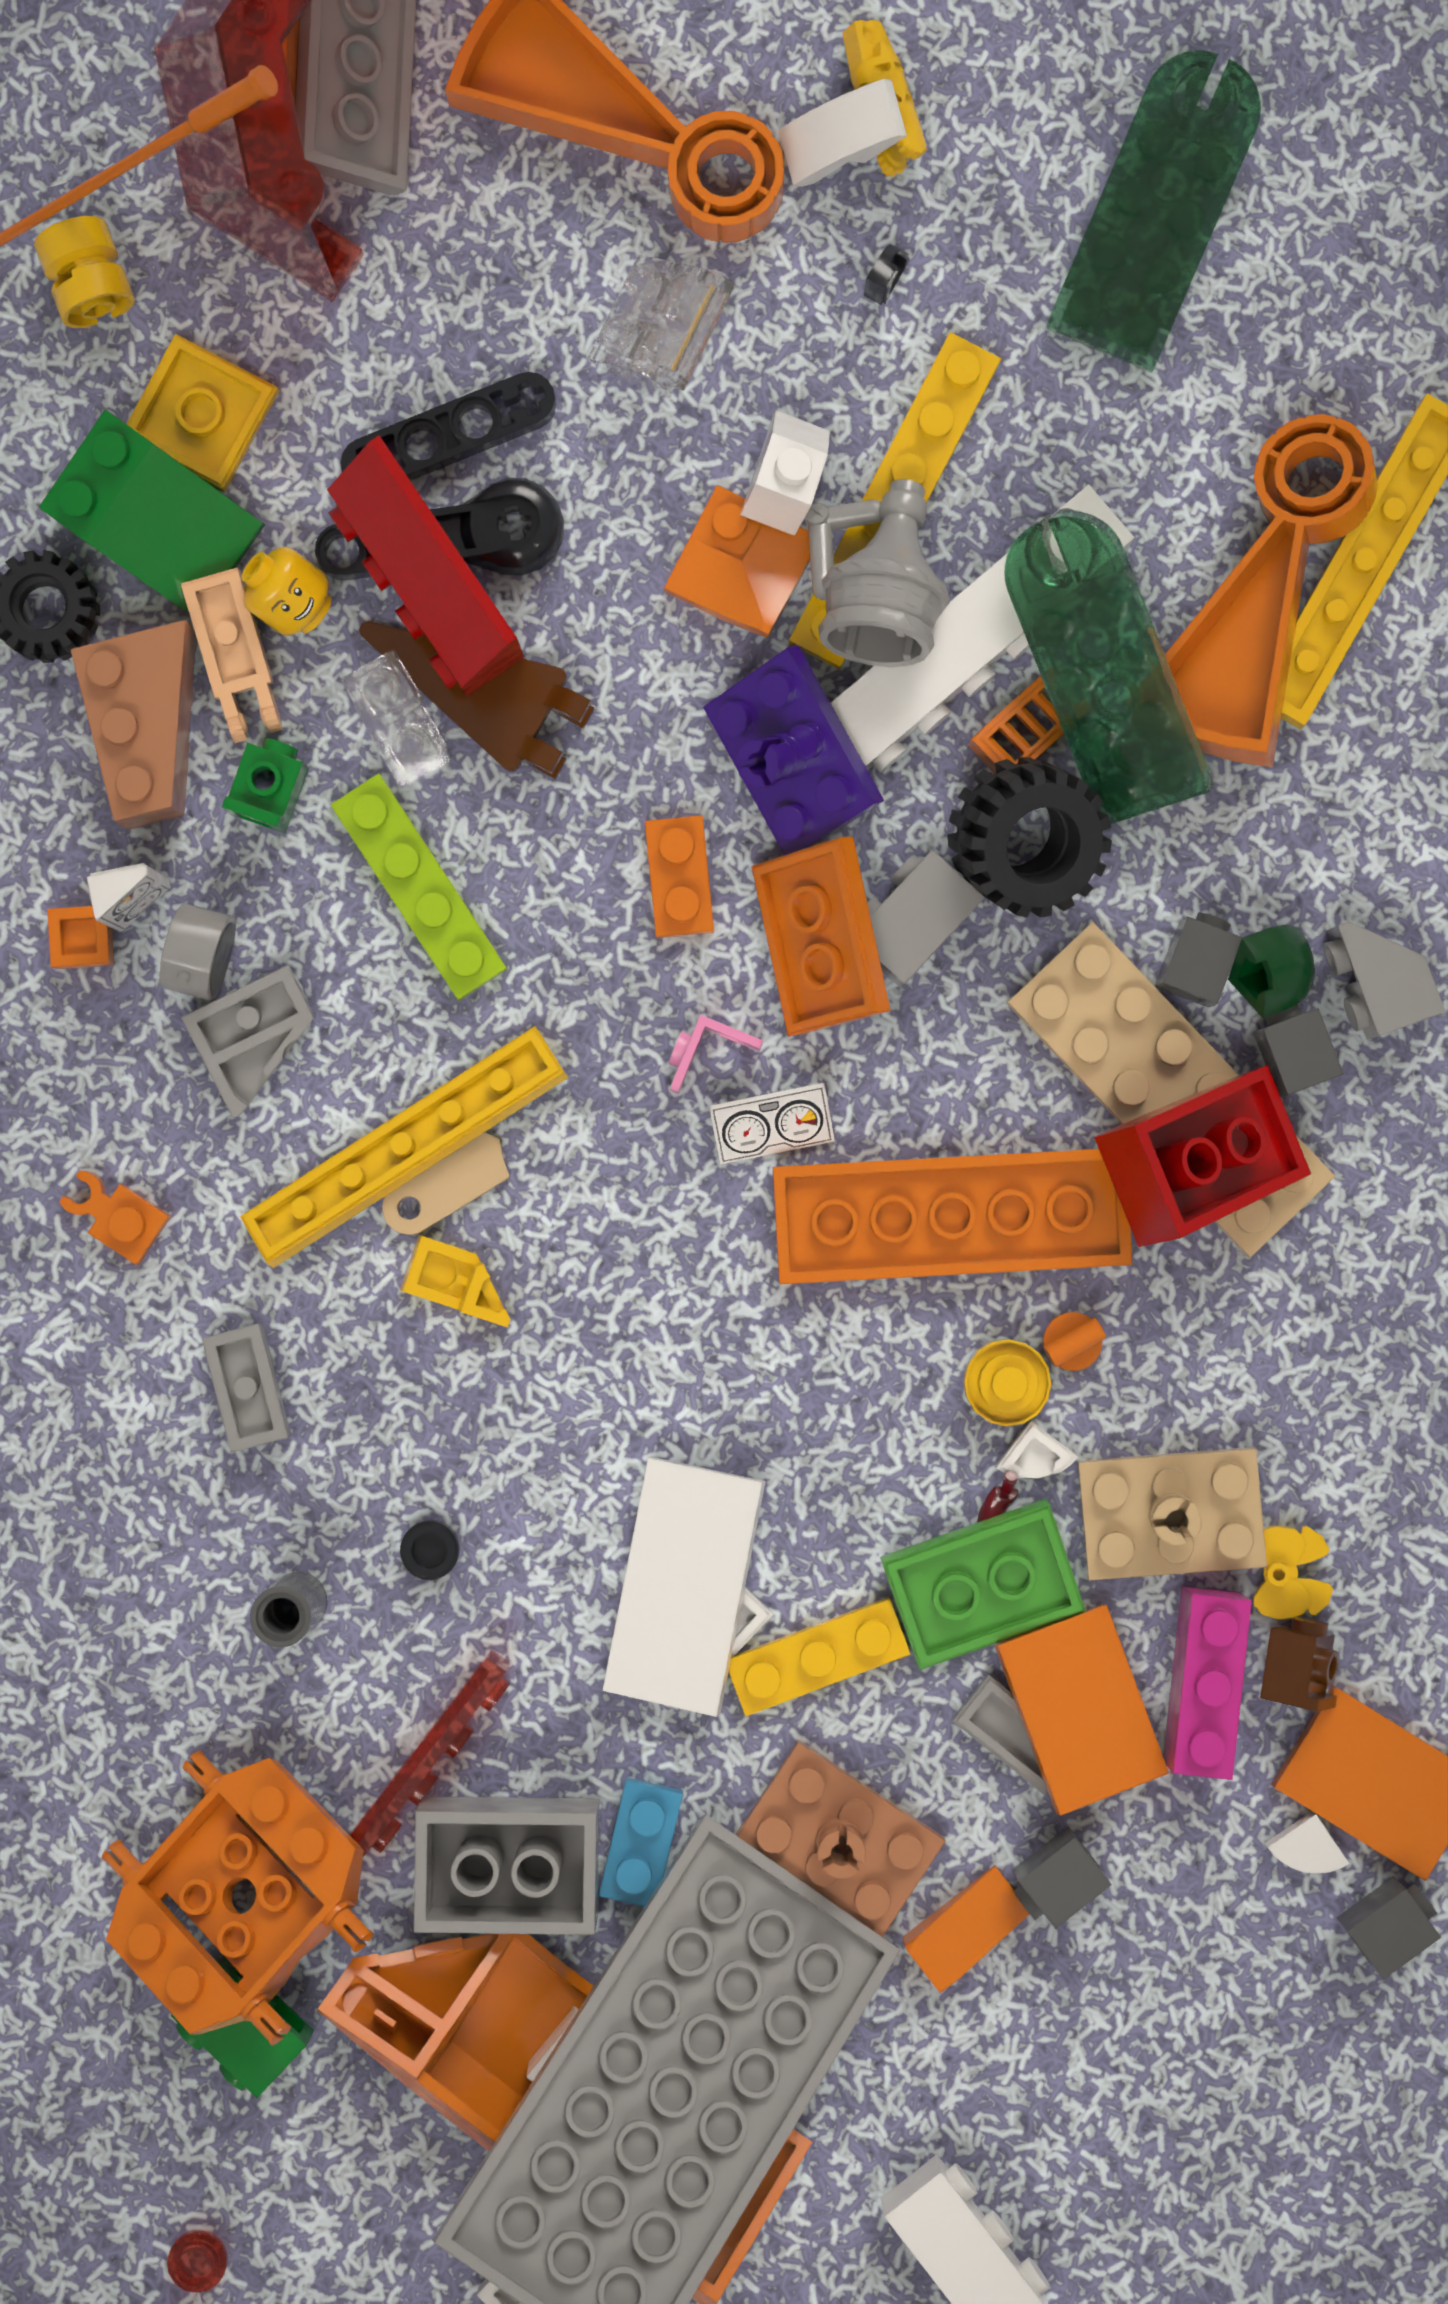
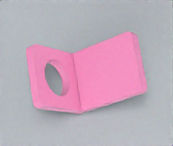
(688, 1044)

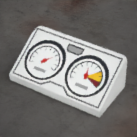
(125, 893)
(772, 1123)

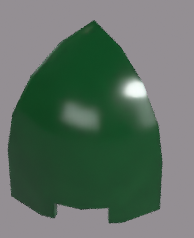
(1273, 969)

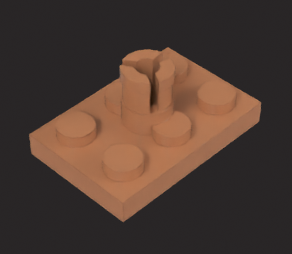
(840, 1837)

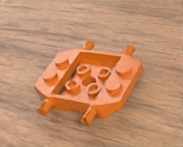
(199, 1872)

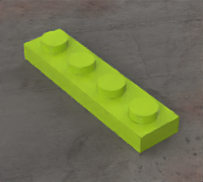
(419, 887)

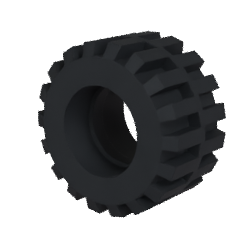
(1064, 862)

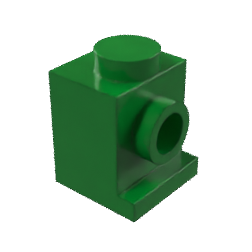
(275, 805)

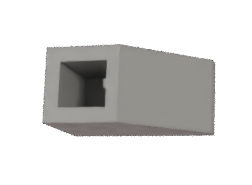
(1391, 983)

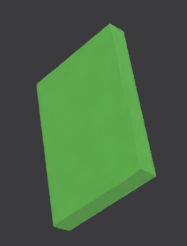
(983, 1584)

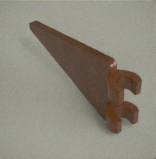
(502, 713)

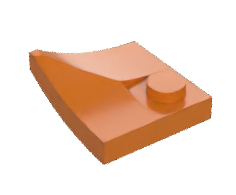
(739, 566)

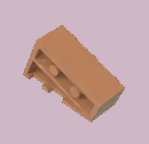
(139, 718)

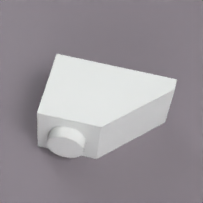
(786, 473)

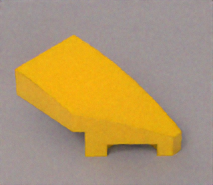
(453, 1279)

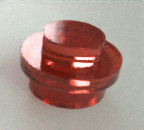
(197, 2261)

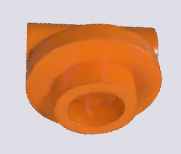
(1073, 1341)

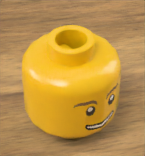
(286, 591)

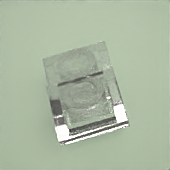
(396, 718)

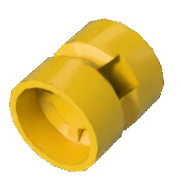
(81, 263)

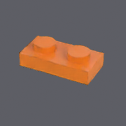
(679, 876)

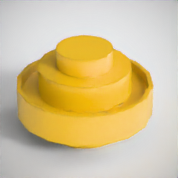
(1007, 1382)

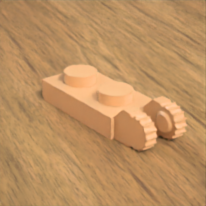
(231, 648)

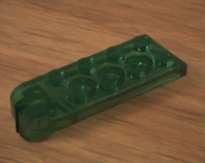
(1158, 210)
(1104, 666)

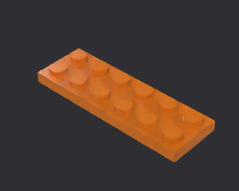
(947, 1217)

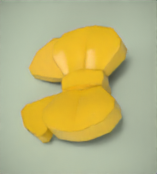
(1282, 1592)

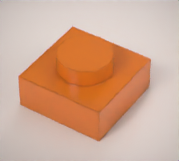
(78, 939)

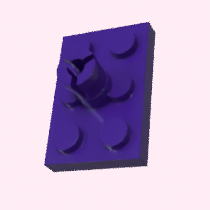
(793, 752)

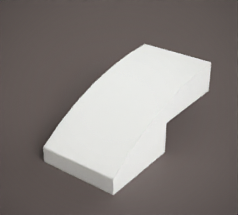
(842, 131)

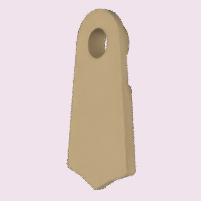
(448, 1185)

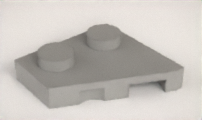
(249, 1034)

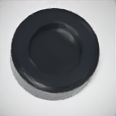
(429, 1549)

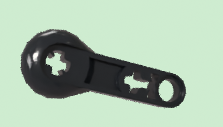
(476, 531)

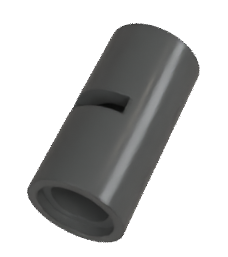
(270, 1620)

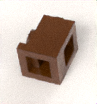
(1301, 1665)

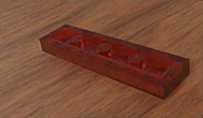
(445, 1736)

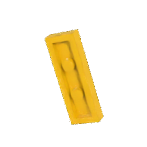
(817, 1656)

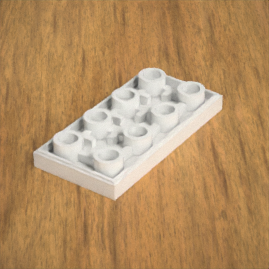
(684, 1586)

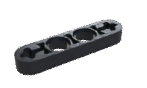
(445, 421)

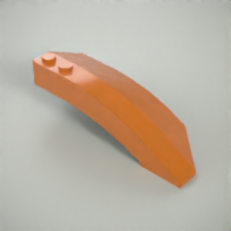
(460, 2033)

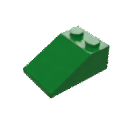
(148, 510)

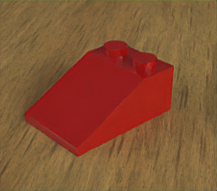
(1202, 1157)

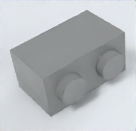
(919, 914)

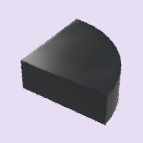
(885, 274)

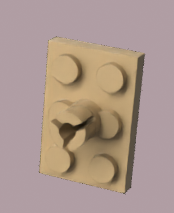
(1172, 1513)

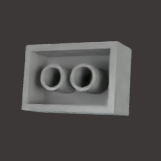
(506, 1865)

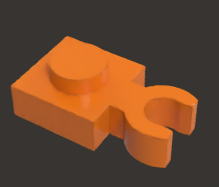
(122, 1221)

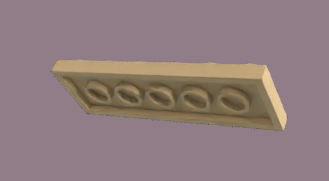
(1141, 1056)

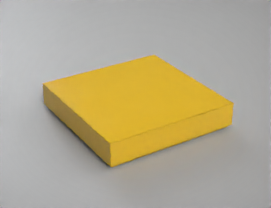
(202, 410)

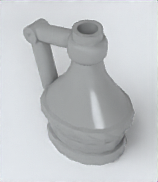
(885, 594)

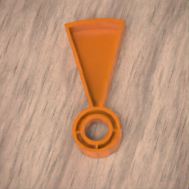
(554, 76)
(1240, 644)

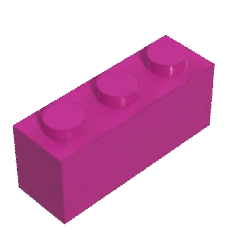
(1207, 1682)

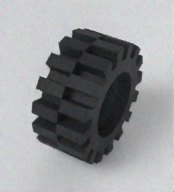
(79, 606)

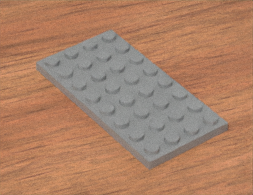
(670, 2086)

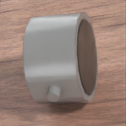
(197, 951)

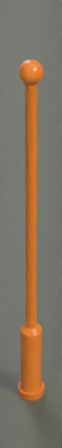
(231, 101)

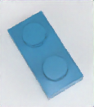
(640, 1841)

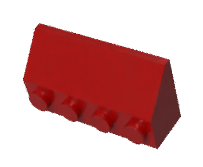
(424, 570)

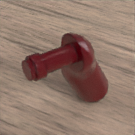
(999, 1497)

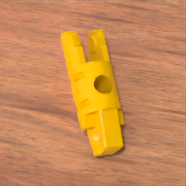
(871, 60)

